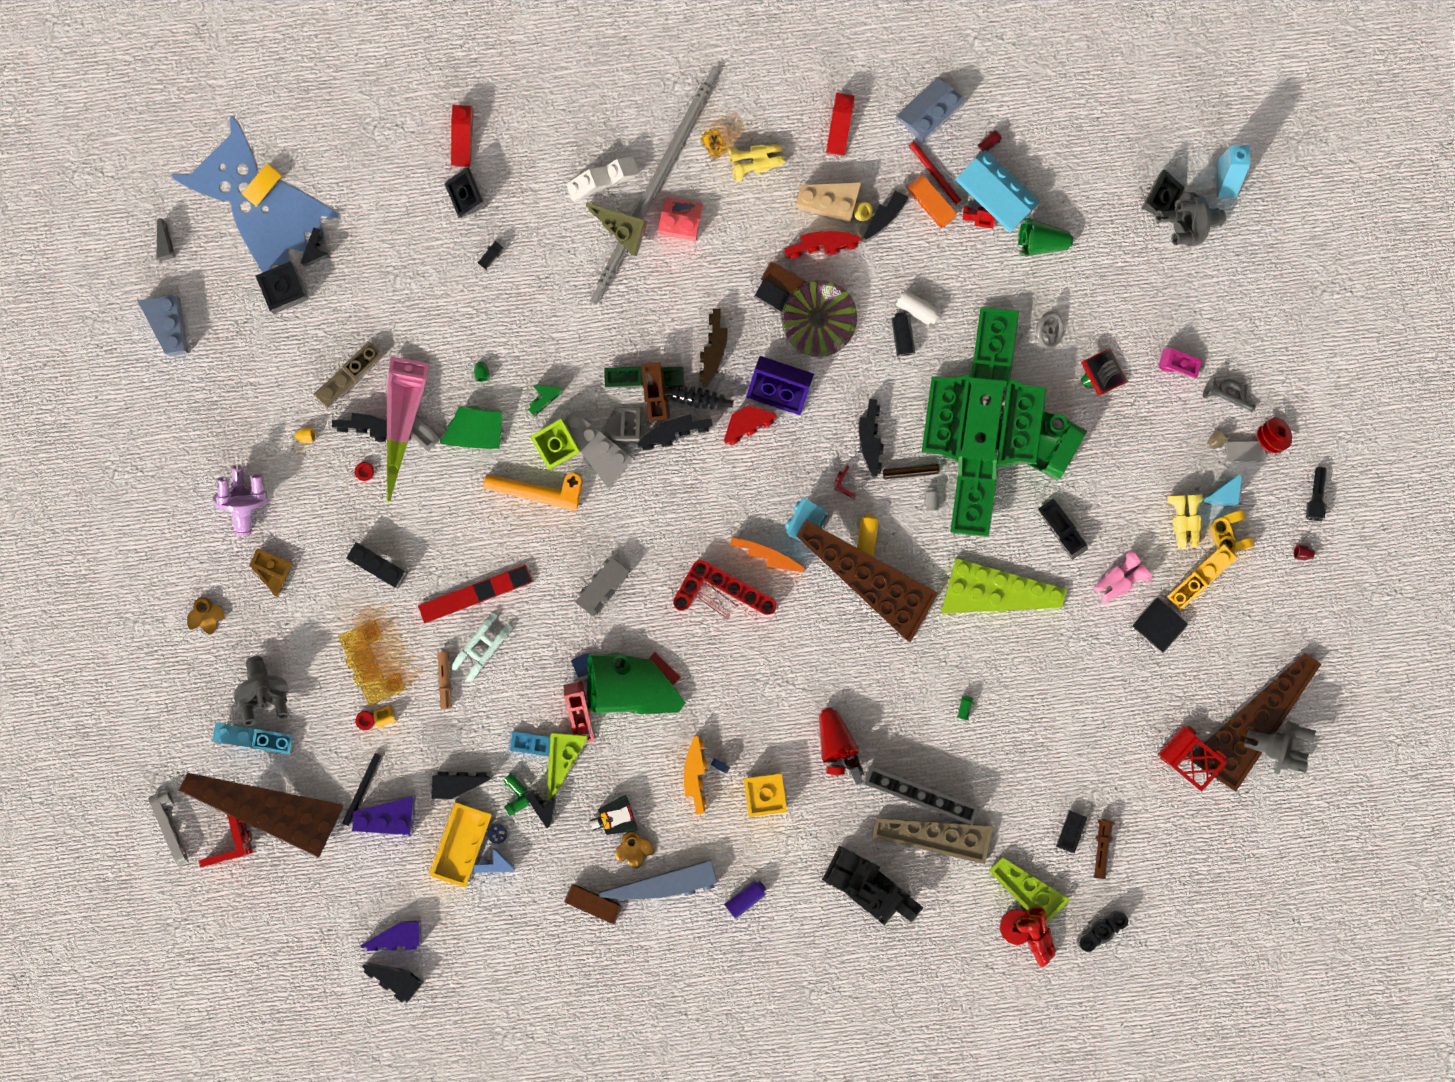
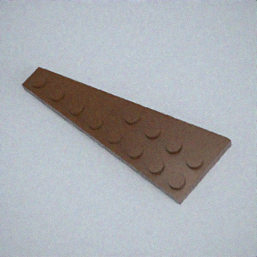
(888, 591)
(1261, 714)
(286, 816)

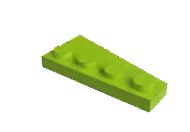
(1027, 889)

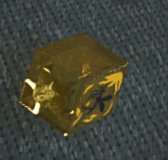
(713, 144)

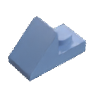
(499, 864)

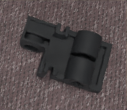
(854, 876)
(893, 902)

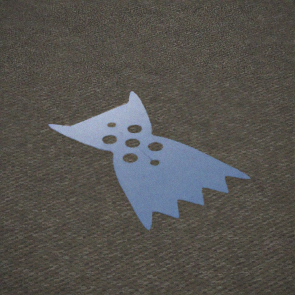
(268, 233)

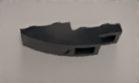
(362, 424)
(665, 433)
(870, 446)

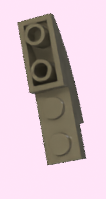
(348, 375)

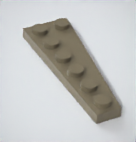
(950, 839)

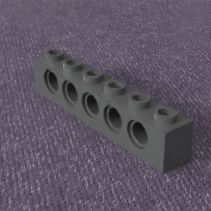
(921, 795)

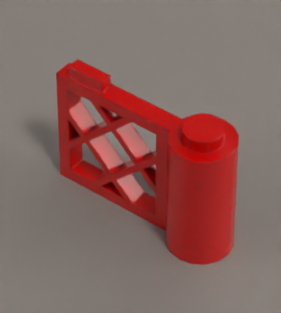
(1179, 748)

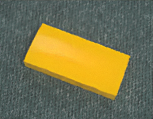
(459, 844)

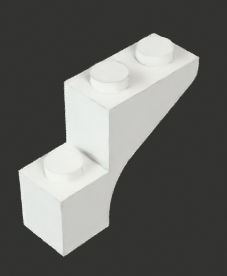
(600, 178)

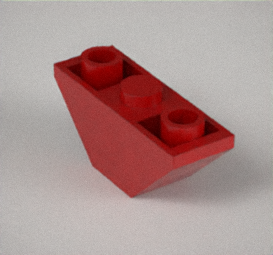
(746, 423)

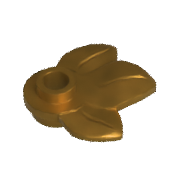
(206, 618)
(634, 852)

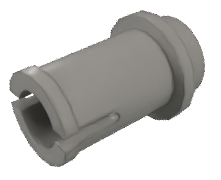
(932, 499)

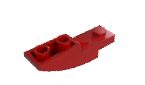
(829, 241)

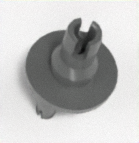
(1191, 219)
(260, 692)
(1279, 746)

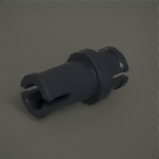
(489, 256)

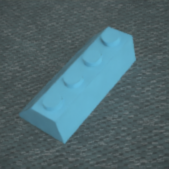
(997, 191)

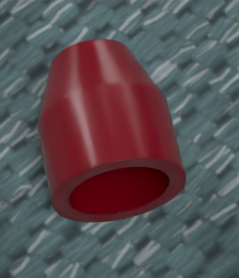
(1303, 552)

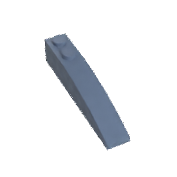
(672, 883)

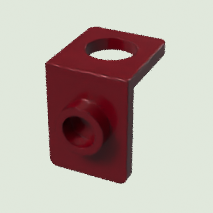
(839, 478)

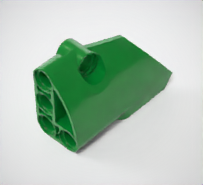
(1056, 444)
(629, 687)

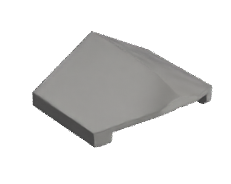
(624, 424)

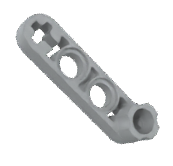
(159, 805)

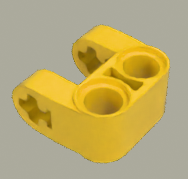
(1227, 533)

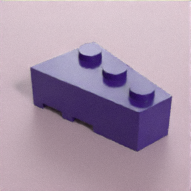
(387, 818)

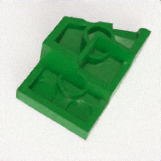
(474, 428)

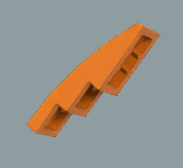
(774, 558)

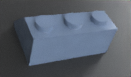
(930, 109)

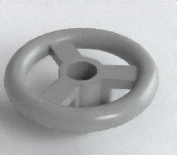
(1047, 329)

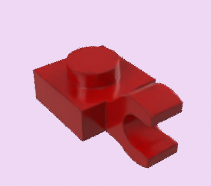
(981, 217)

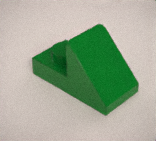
(548, 395)

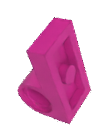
(1177, 361)

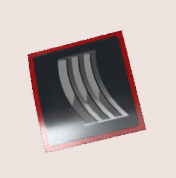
(1104, 372)

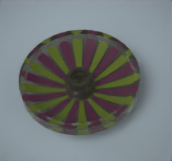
(819, 318)

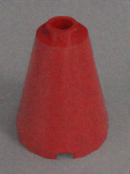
(835, 737)

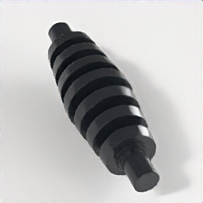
(698, 397)

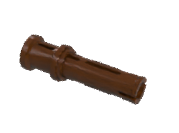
(1104, 839)

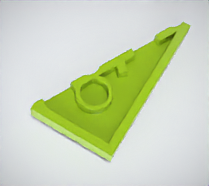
(562, 756)

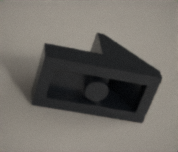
(311, 252)
(545, 813)

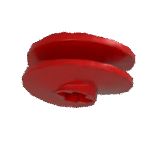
(1275, 435)
(1006, 924)

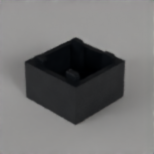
(282, 287)

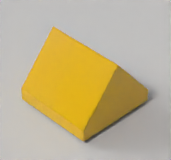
(384, 716)

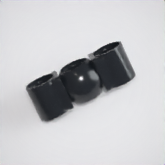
(1111, 930)

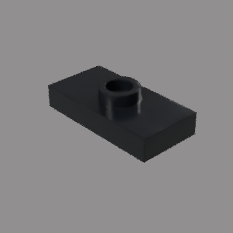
(1071, 831)

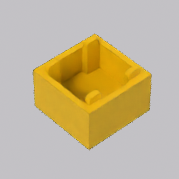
(765, 795)

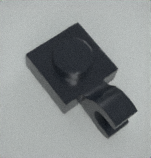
(855, 769)

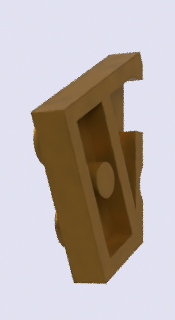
(271, 570)

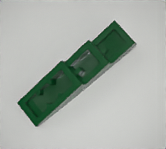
(632, 377)

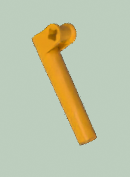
(565, 498)

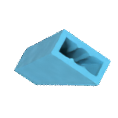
(1232, 170)

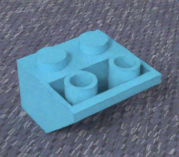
(805, 510)

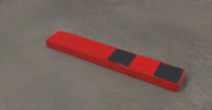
(475, 594)

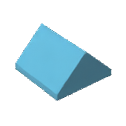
(1226, 494)

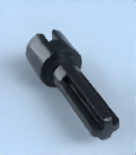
(1316, 507)

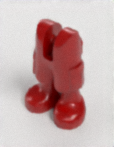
(1041, 939)

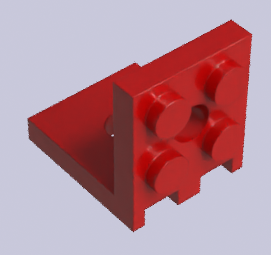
(241, 840)

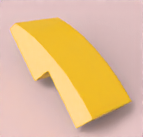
(262, 184)

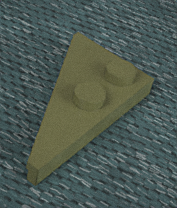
(625, 228)

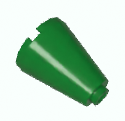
(1042, 238)

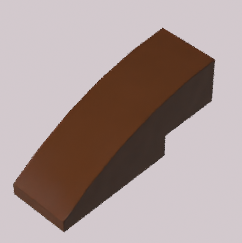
(655, 391)

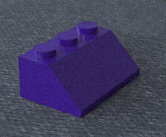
(779, 385)

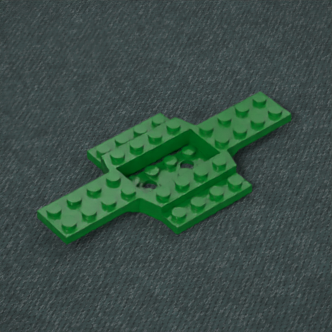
(958, 416)

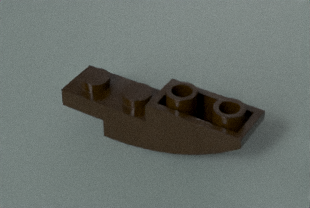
(713, 355)

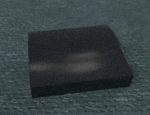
(1160, 625)

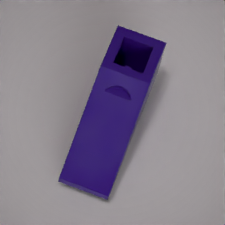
(402, 934)

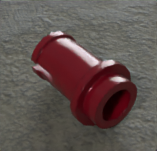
(993, 138)

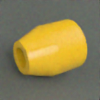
(305, 435)

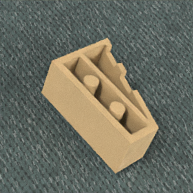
(829, 199)

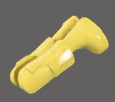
(760, 158)
(1186, 524)

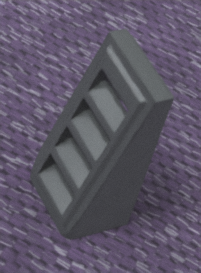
(164, 244)

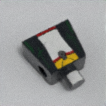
(615, 817)

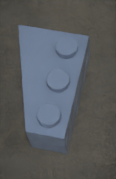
(167, 323)

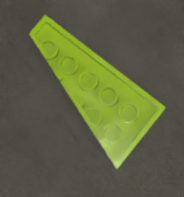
(987, 589)

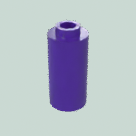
(745, 898)

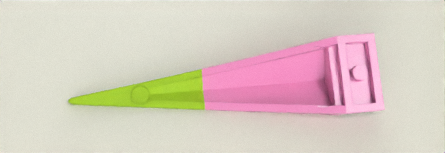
(404, 391)

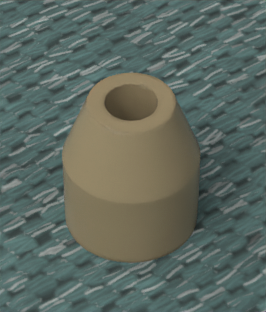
(1217, 439)

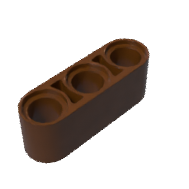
(782, 278)
(593, 904)

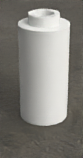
(918, 307)

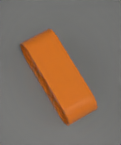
(931, 201)

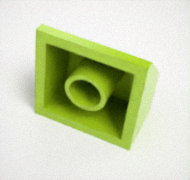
(555, 444)

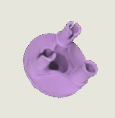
(240, 499)

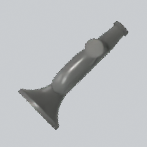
(1212, 389)

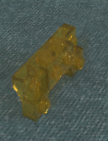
(365, 666)

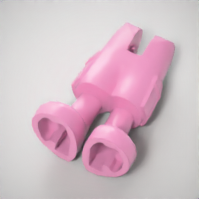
(1116, 579)

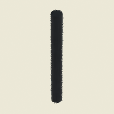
(361, 789)

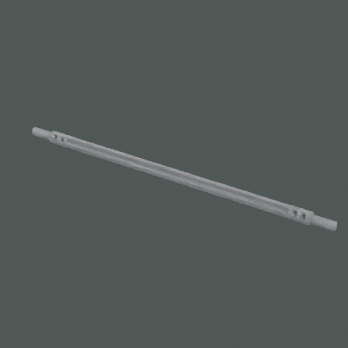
(657, 180)

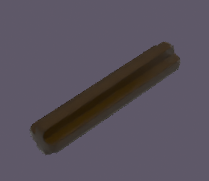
(911, 471)

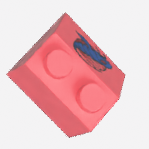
(680, 219)

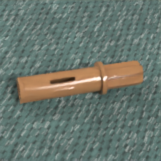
(444, 680)

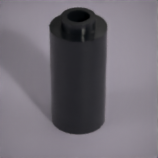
(903, 334)

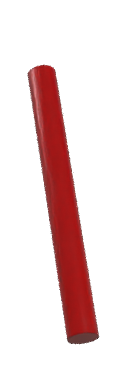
(935, 173)

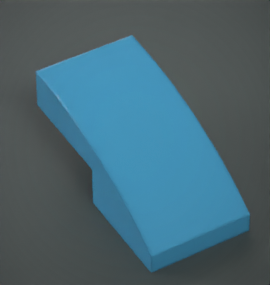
(529, 743)

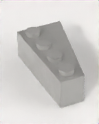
(601, 453)

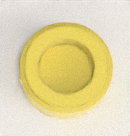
(863, 211)

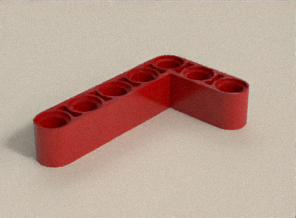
(723, 586)

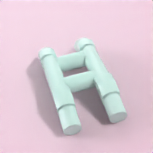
(469, 647)

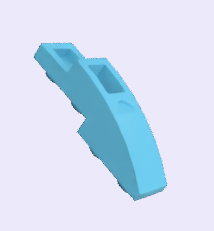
(252, 738)

